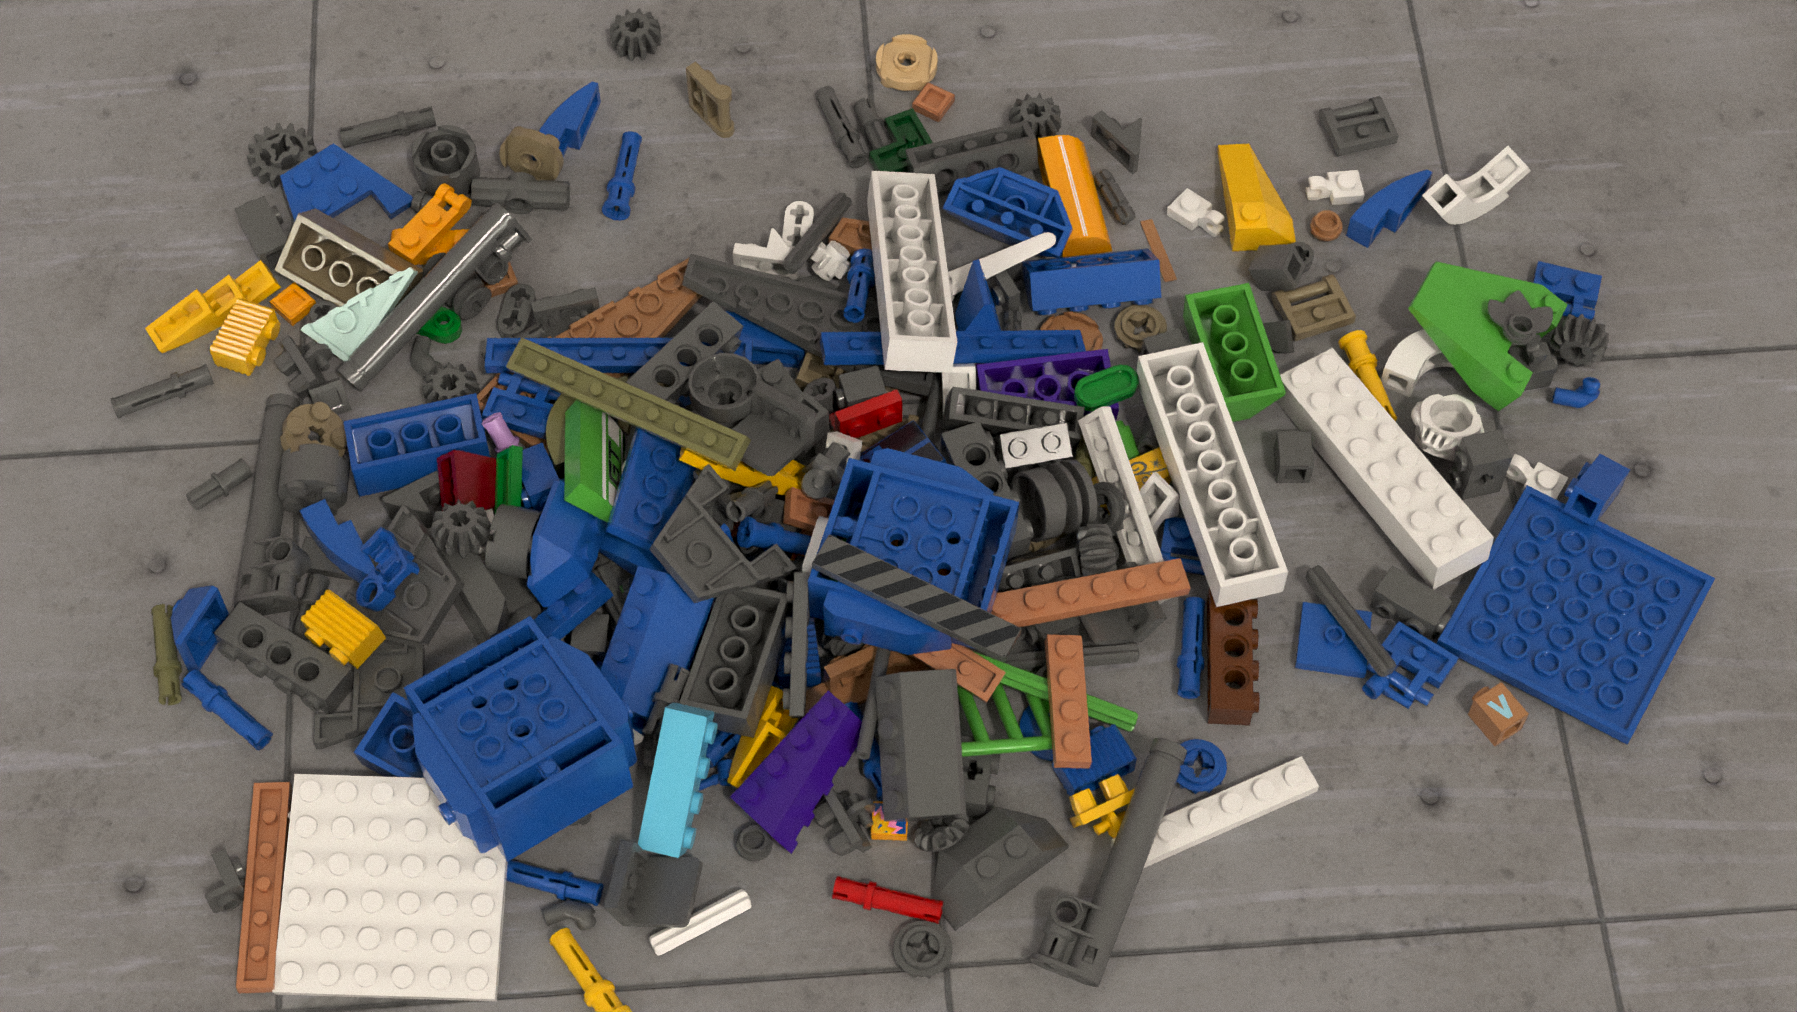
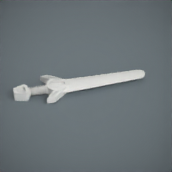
(1002, 260)

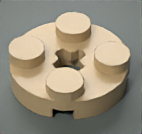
(902, 77)

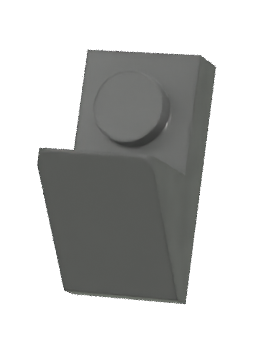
(1119, 142)
(416, 495)

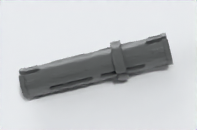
(393, 125)
(845, 135)
(161, 391)

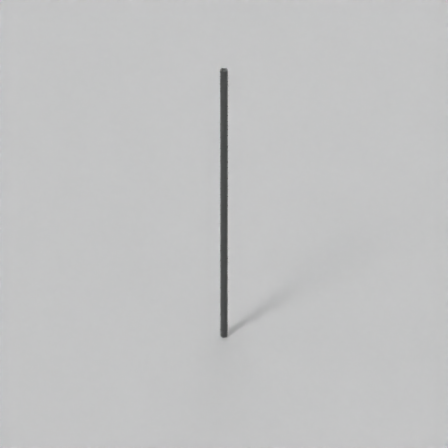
(882, 655)

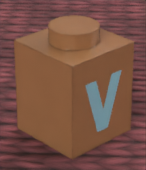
(1497, 713)

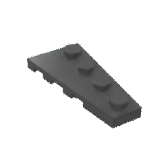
(795, 662)

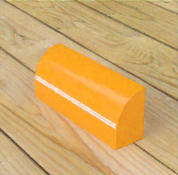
(1067, 169)

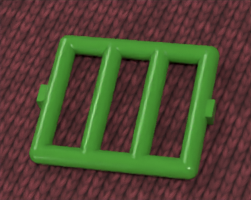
(1016, 741)

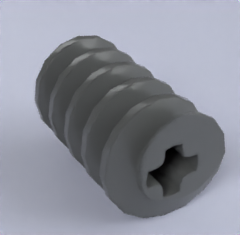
(469, 297)

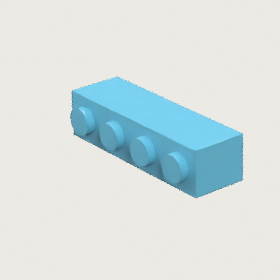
(676, 780)

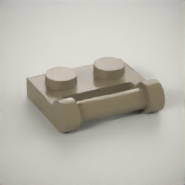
(708, 96)
(1317, 314)

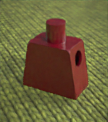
(467, 478)

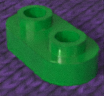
(442, 333)

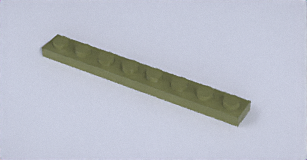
(629, 404)

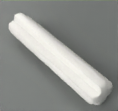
(701, 922)

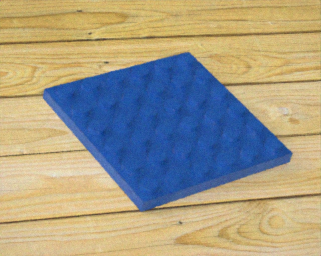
(1576, 614)

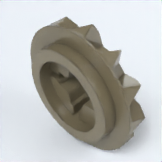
(1136, 316)

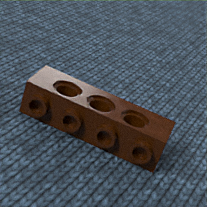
(1224, 703)

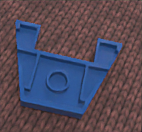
(338, 181)

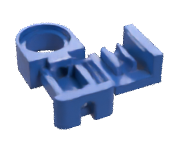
(394, 565)

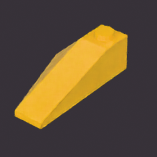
(1251, 202)

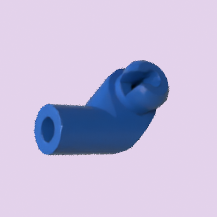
(1580, 397)

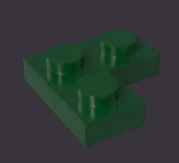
(906, 133)

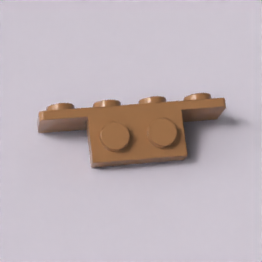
(850, 676)

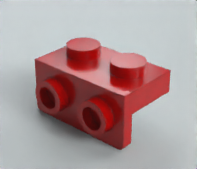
(868, 415)

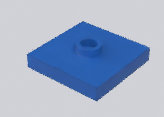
(1326, 645)

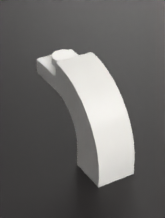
(1478, 194)
(1410, 361)

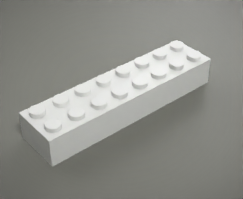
(911, 273)
(1384, 469)
(1211, 475)

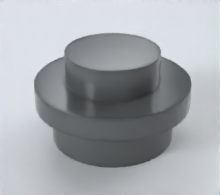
(754, 843)

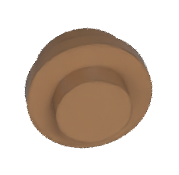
(1326, 225)

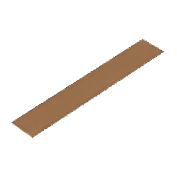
(1158, 250)

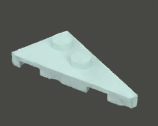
(353, 322)

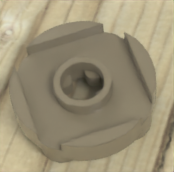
(543, 147)
(316, 418)

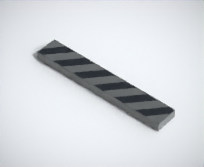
(916, 598)

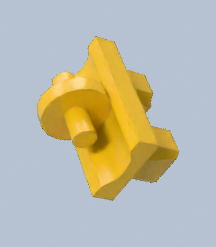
(1087, 810)

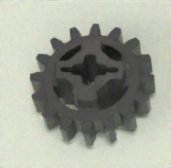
(279, 152)

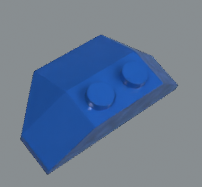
(1010, 208)
(563, 547)

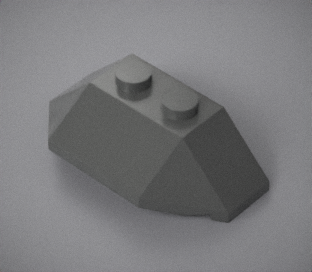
(992, 861)

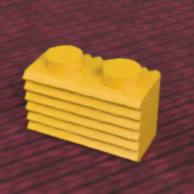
(244, 337)
(342, 629)

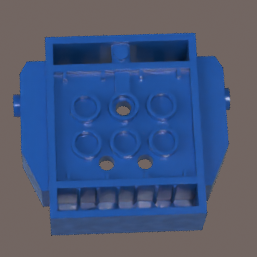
(922, 507)
(510, 786)

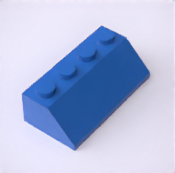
(1092, 280)
(405, 443)
(653, 630)

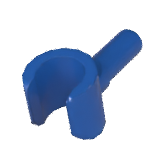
(1377, 685)
(720, 778)

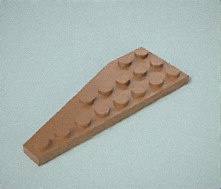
(642, 314)

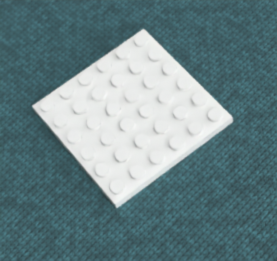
(385, 895)

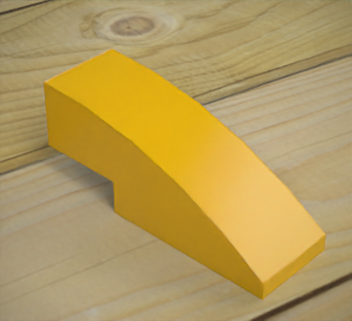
(771, 730)

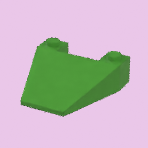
(1456, 317)

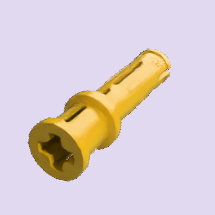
(1364, 366)
(598, 992)

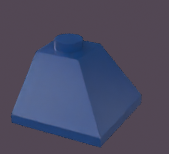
(976, 306)
(194, 624)

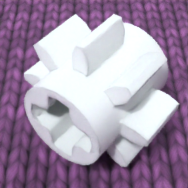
(830, 260)

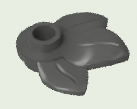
(1518, 319)

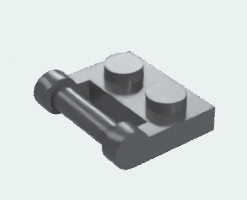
(1362, 132)

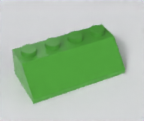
(1236, 348)

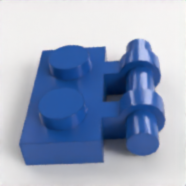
(1571, 287)
(518, 411)
(1420, 657)

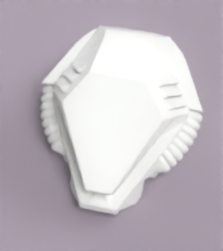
(1443, 423)

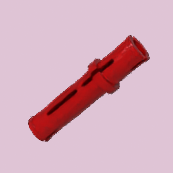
(886, 899)

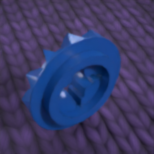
(1211, 758)

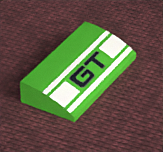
(592, 459)

